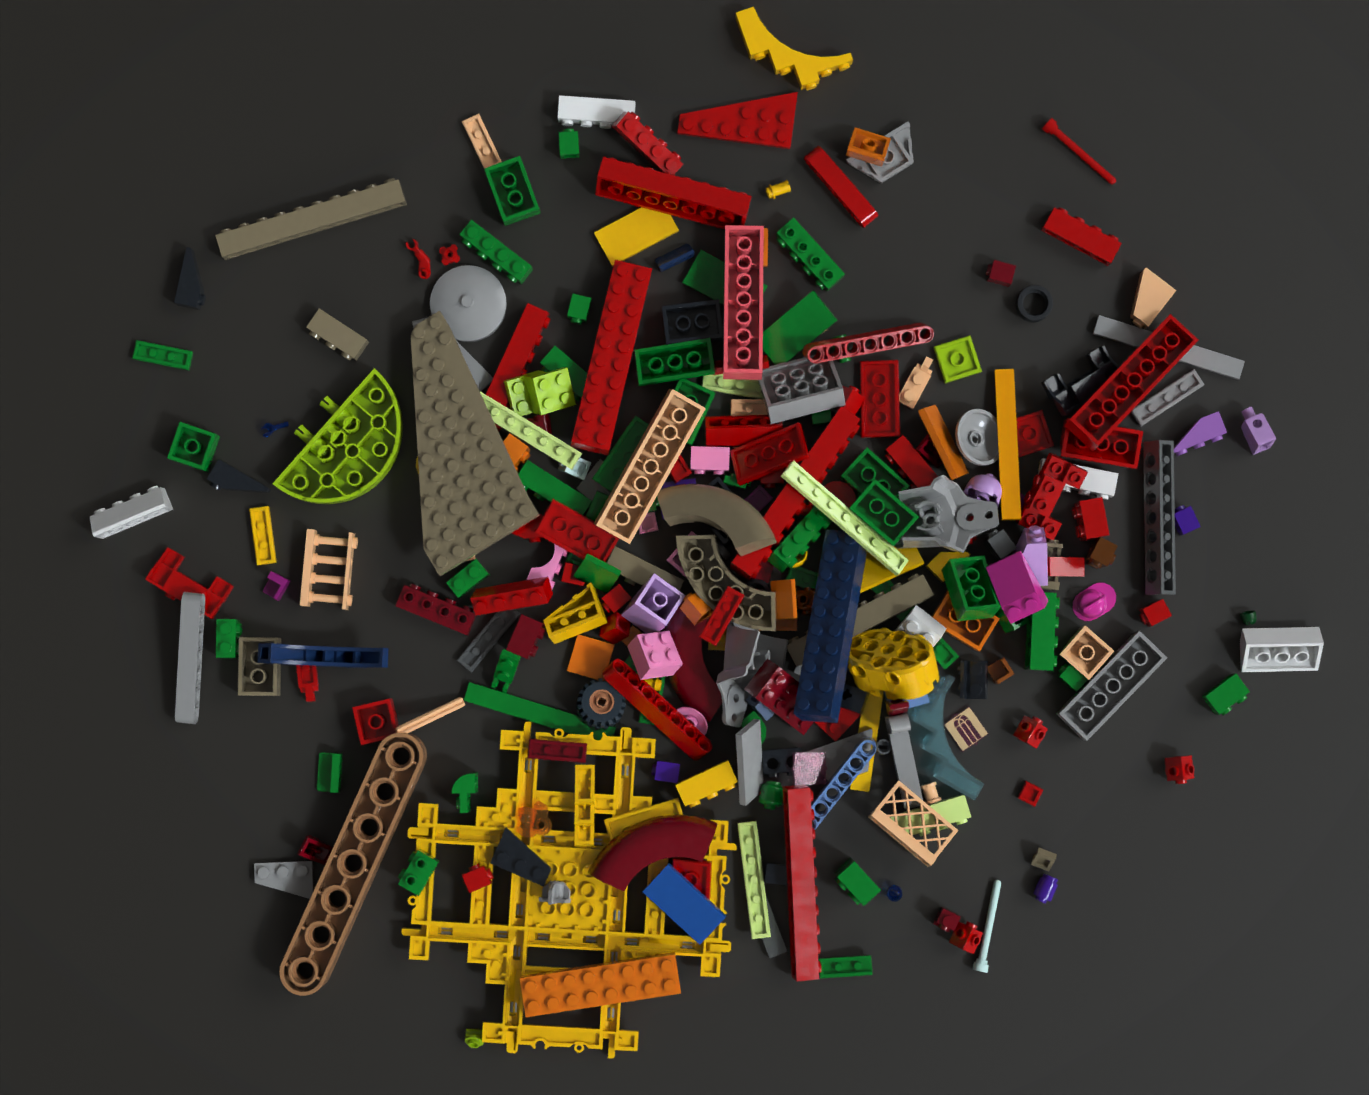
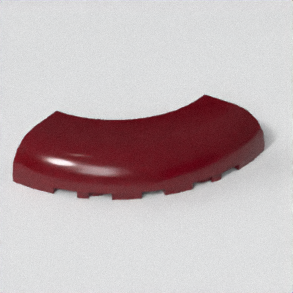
(692, 680)
(649, 842)

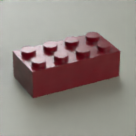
(778, 693)

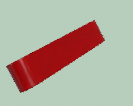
(841, 186)

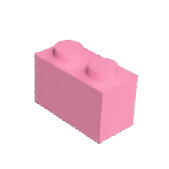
(710, 459)

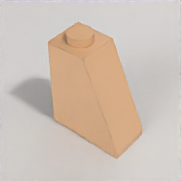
(1150, 298)

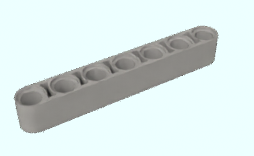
(190, 657)

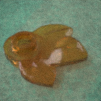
(531, 818)

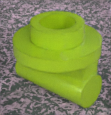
(473, 1038)

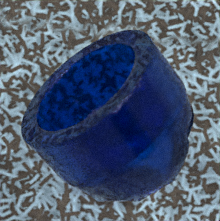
(892, 895)

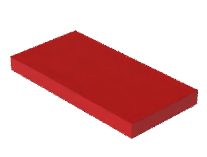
(881, 403)
(769, 453)
(575, 532)

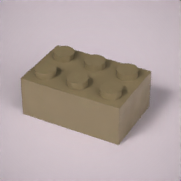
(255, 677)

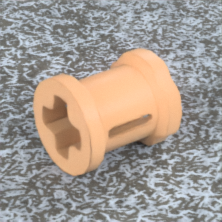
(930, 792)

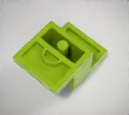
(540, 392)

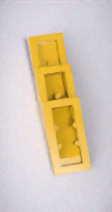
(584, 805)

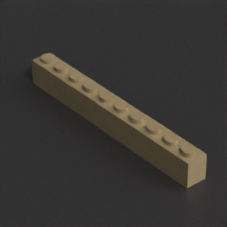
(311, 219)

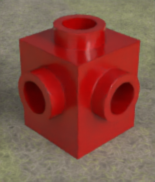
(1031, 731)
(1179, 769)
(966, 936)

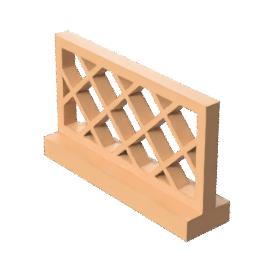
(904, 838)

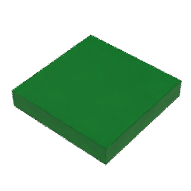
(597, 572)

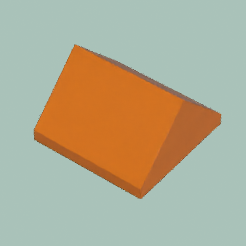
(868, 146)
(785, 598)

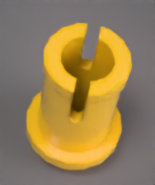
(777, 189)
(654, 683)

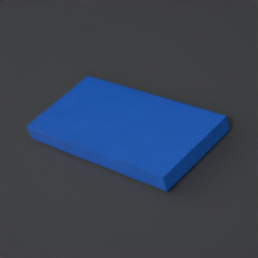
(684, 903)

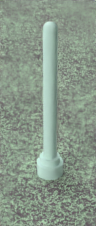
(981, 962)

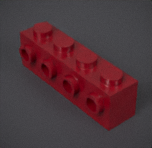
(435, 609)

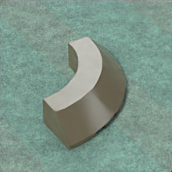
(710, 578)

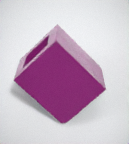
(276, 586)

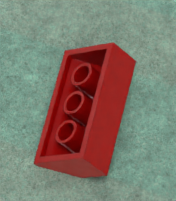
(1118, 448)

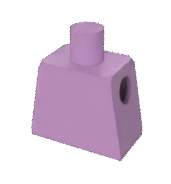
(1257, 431)

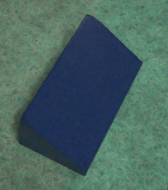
(674, 257)

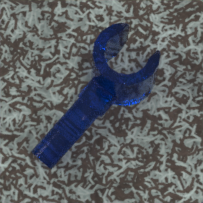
(272, 428)

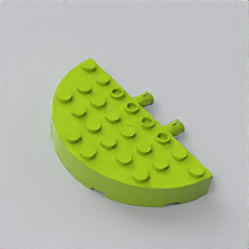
(351, 448)

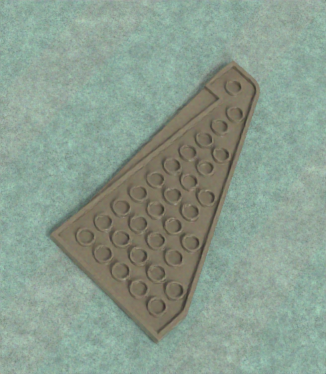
(465, 471)

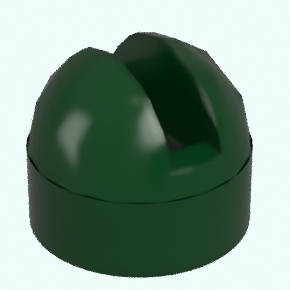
(1248, 617)

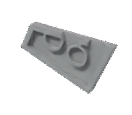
(290, 876)

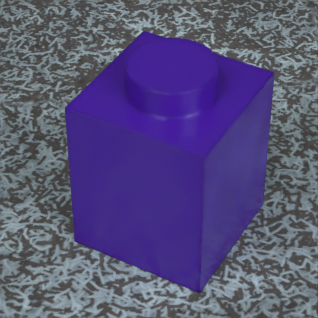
(1185, 520)
(666, 771)

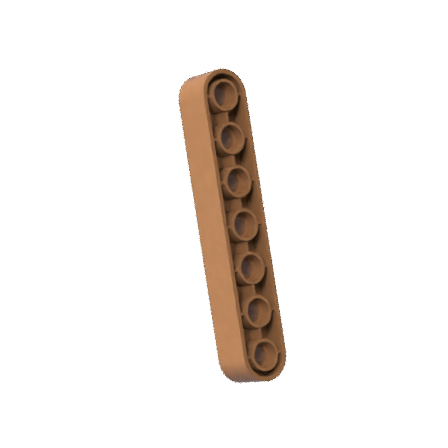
(339, 877)

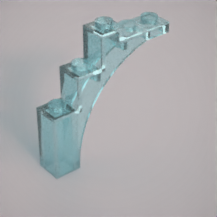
(949, 770)

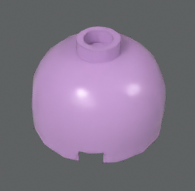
(984, 488)

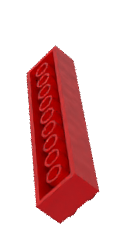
(611, 357)
(790, 501)

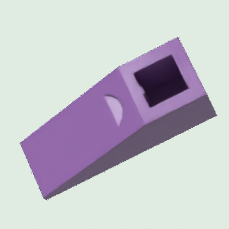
(1204, 429)

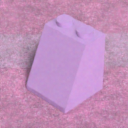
(1034, 549)
(653, 605)

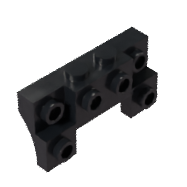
(1077, 392)

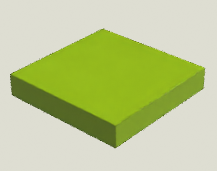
(957, 359)

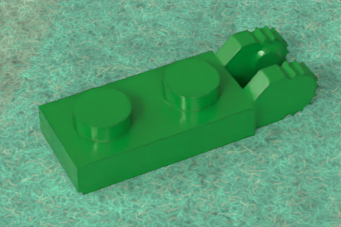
(506, 669)

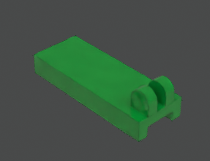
(846, 966)

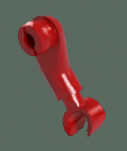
(424, 261)

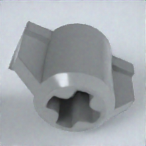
(555, 893)

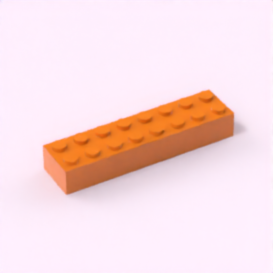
(600, 984)

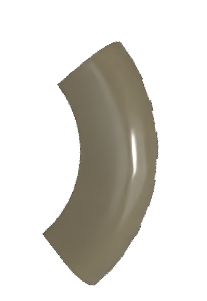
(717, 509)

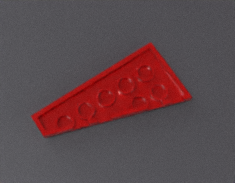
(751, 122)

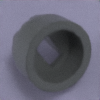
(883, 742)

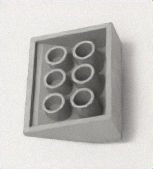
(800, 389)

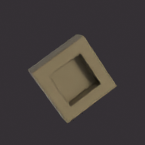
(1043, 859)

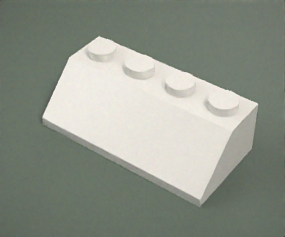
(130, 513)
(1280, 649)

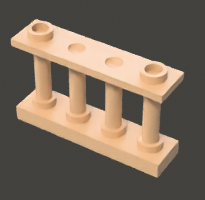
(312, 558)

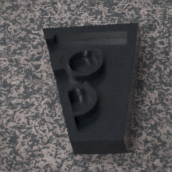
(520, 859)

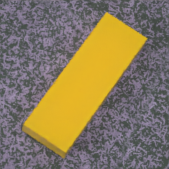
(263, 535)

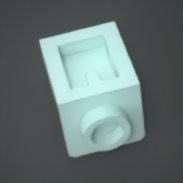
(580, 469)

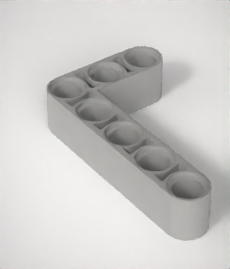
(903, 756)

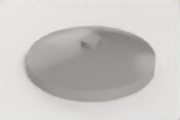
(470, 302)

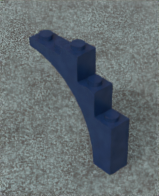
(322, 656)

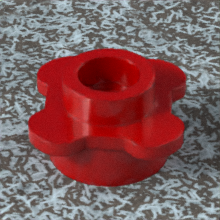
(453, 258)

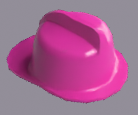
(1094, 601)

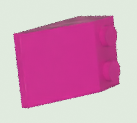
(1016, 587)

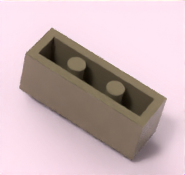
(337, 335)

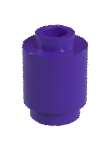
(1045, 888)

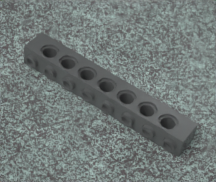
(1159, 518)

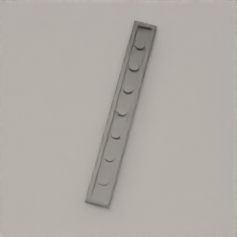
(1195, 356)

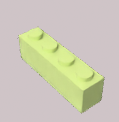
(952, 809)

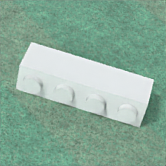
(592, 111)
(1096, 482)

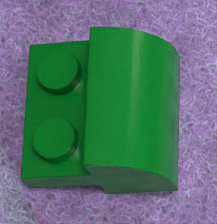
(465, 786)

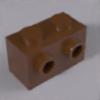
(1101, 553)

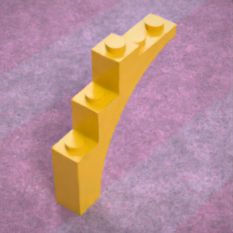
(784, 59)

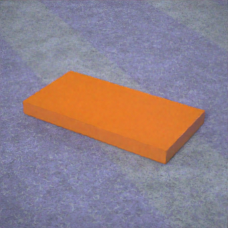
(943, 442)

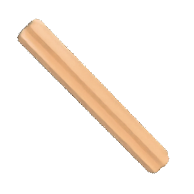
(430, 716)

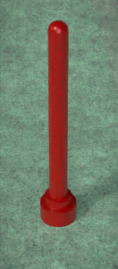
(1052, 128)

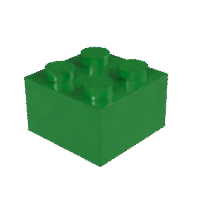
(193, 447)

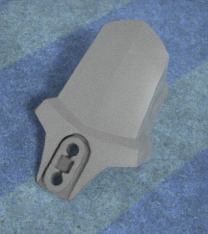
(944, 516)
(743, 657)

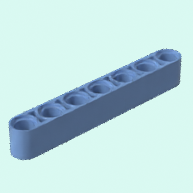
(842, 786)

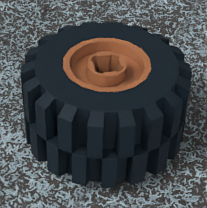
(600, 704)

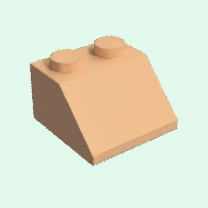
(1086, 652)

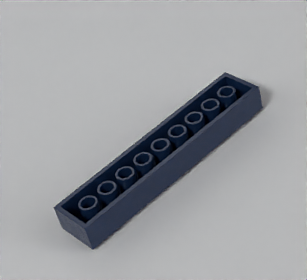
(830, 628)

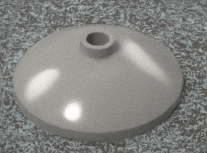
(982, 428)

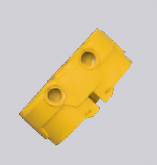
(893, 663)

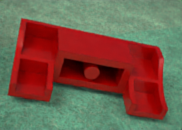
(1046, 492)
(174, 583)

